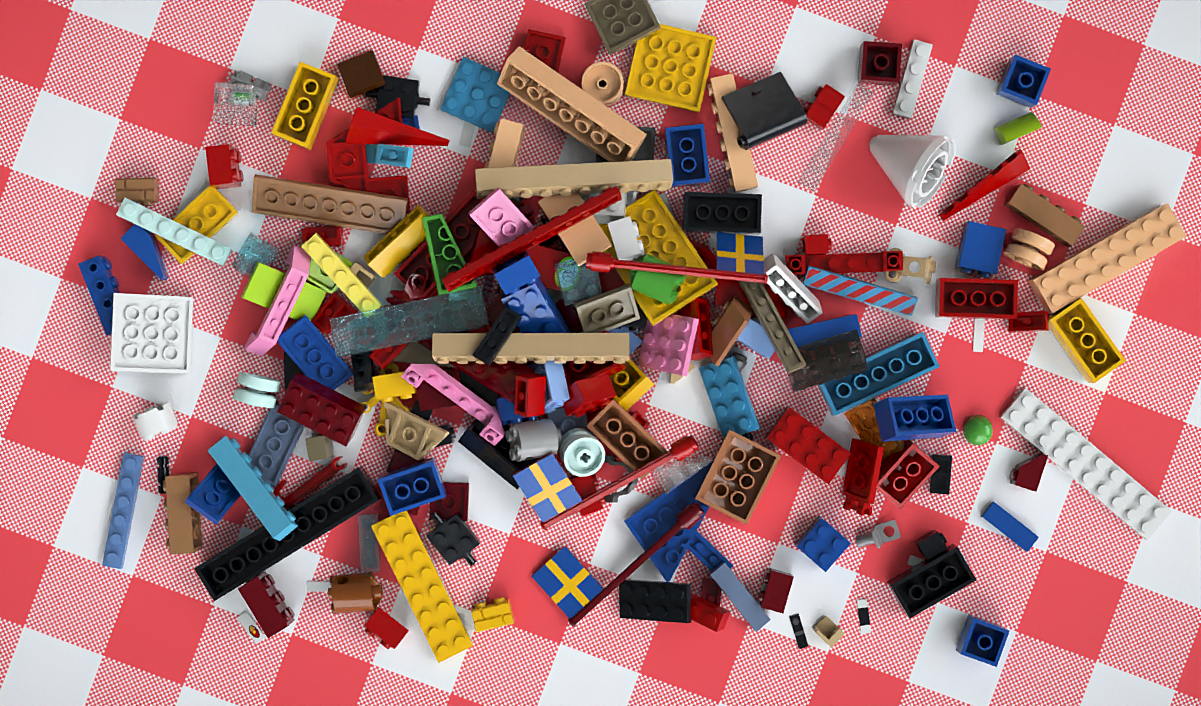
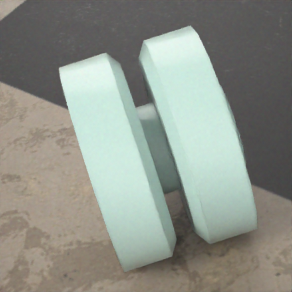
(256, 391)
(581, 452)

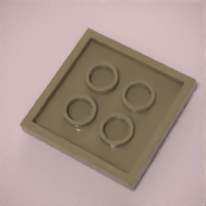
(622, 22)

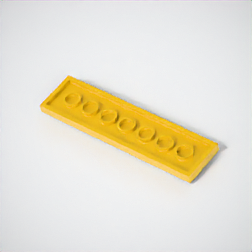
(422, 585)

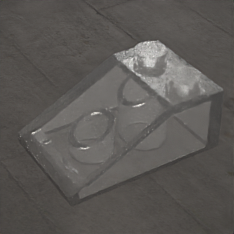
(676, 472)

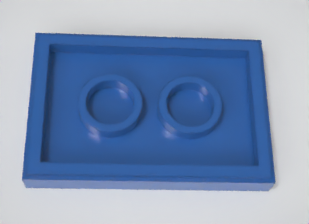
(213, 495)

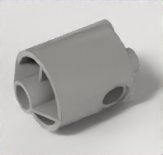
(533, 439)

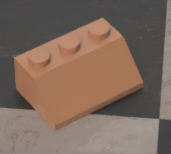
(729, 327)

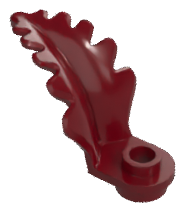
(410, 291)

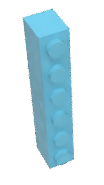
(253, 488)

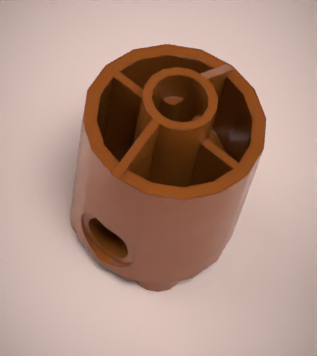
(354, 592)

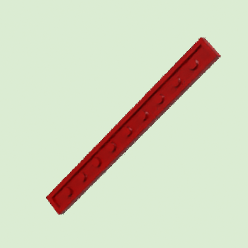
(536, 236)

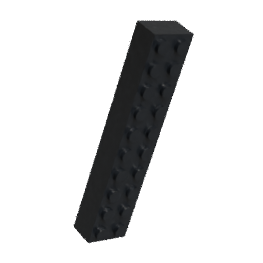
(313, 517)

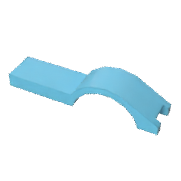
(389, 155)

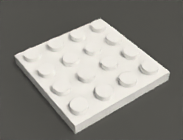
(151, 333)

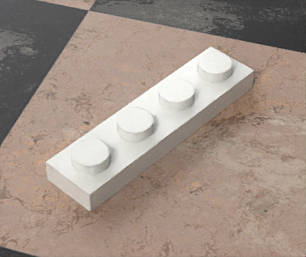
(912, 79)

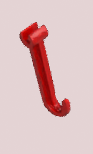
(310, 485)

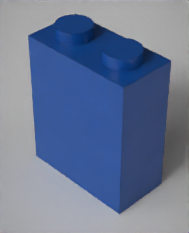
(980, 249)

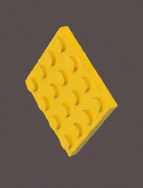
(671, 68)

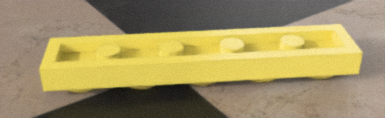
(341, 274)

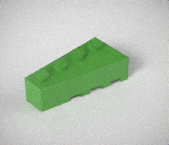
(443, 253)

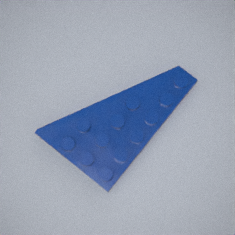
(660, 515)

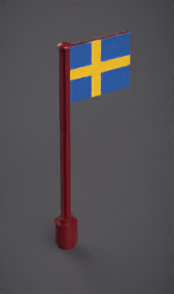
(575, 587)

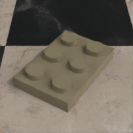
(607, 310)

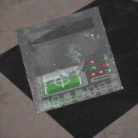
(235, 104)

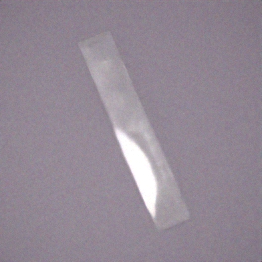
(835, 137)

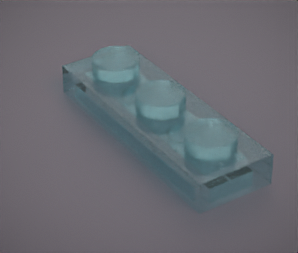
(368, 543)

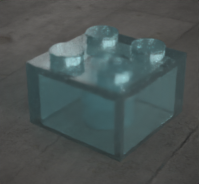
(254, 250)
(576, 282)

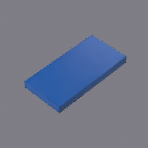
(314, 354)

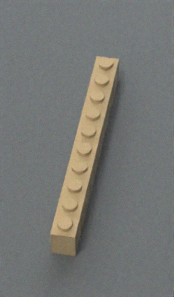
(575, 178)
(536, 347)

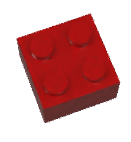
(224, 166)
(589, 396)

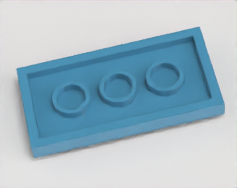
(729, 397)

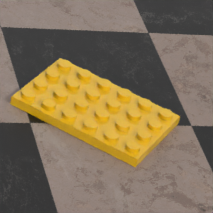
(668, 242)

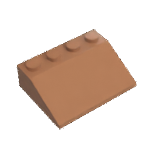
(738, 477)

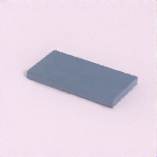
(275, 445)

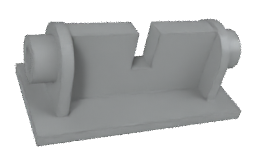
(261, 86)

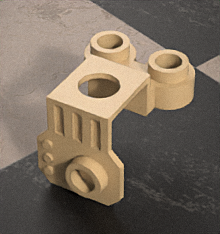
(927, 267)

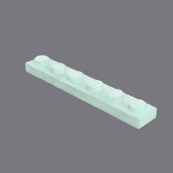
(174, 232)

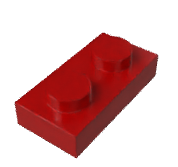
(1029, 322)

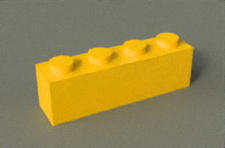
(398, 243)

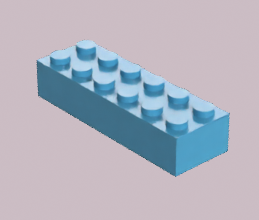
(885, 371)

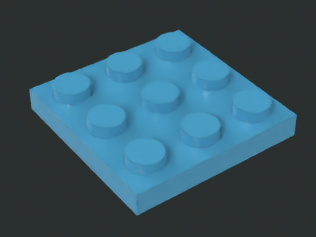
(476, 95)

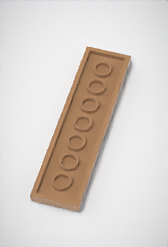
(327, 204)

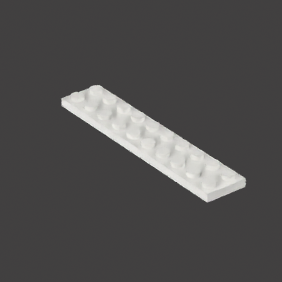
(1085, 464)

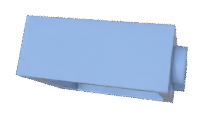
(556, 385)

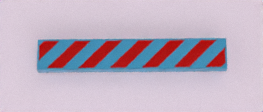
(860, 290)

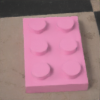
(500, 218)

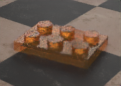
(865, 424)

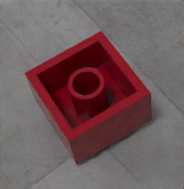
(879, 63)

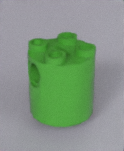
(656, 284)

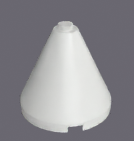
(914, 163)

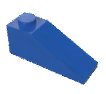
(145, 246)

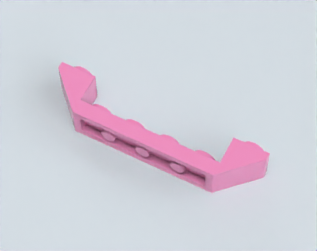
(282, 303)
(462, 396)

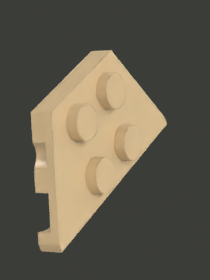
(410, 432)

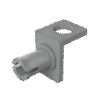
(877, 535)

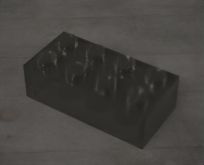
(829, 360)

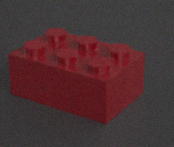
(267, 604)

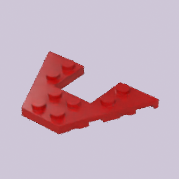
(350, 168)

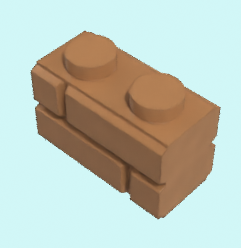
(137, 190)

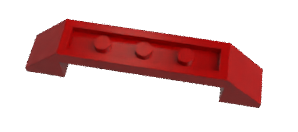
(847, 263)

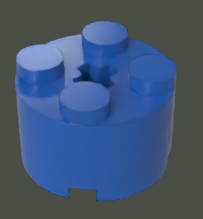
(506, 413)

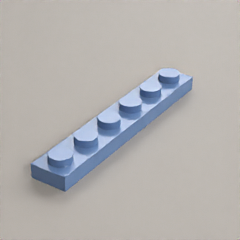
(123, 510)

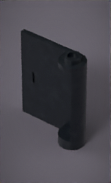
(765, 113)

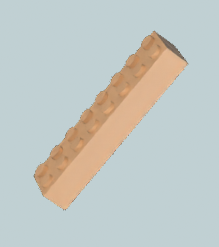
(570, 107)
(1107, 258)

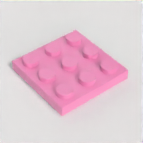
(669, 344)

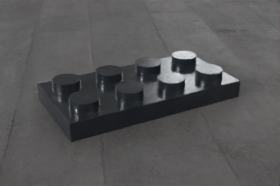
(655, 600)

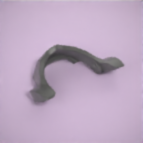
(613, 497)

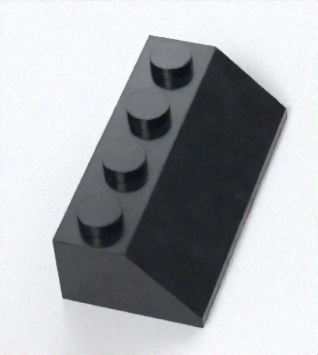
(493, 456)

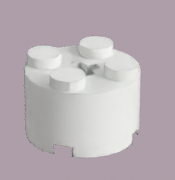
(155, 420)

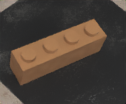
(1045, 215)

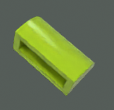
(1017, 128)

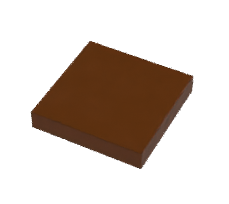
(361, 74)

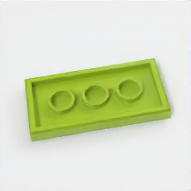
(265, 283)

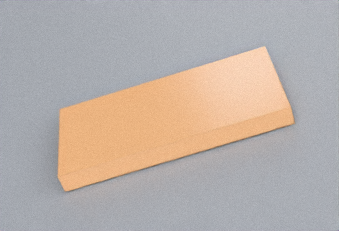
(581, 237)

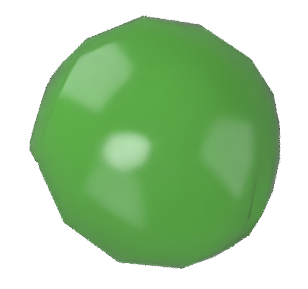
(978, 430)

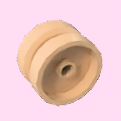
(607, 74)
(1029, 249)

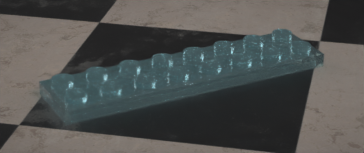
(409, 322)

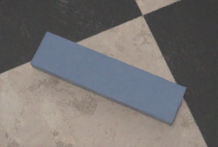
(739, 596)

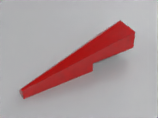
(373, 128)
(1008, 170)

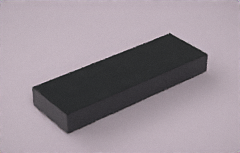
(497, 336)

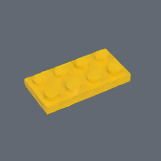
(205, 215)

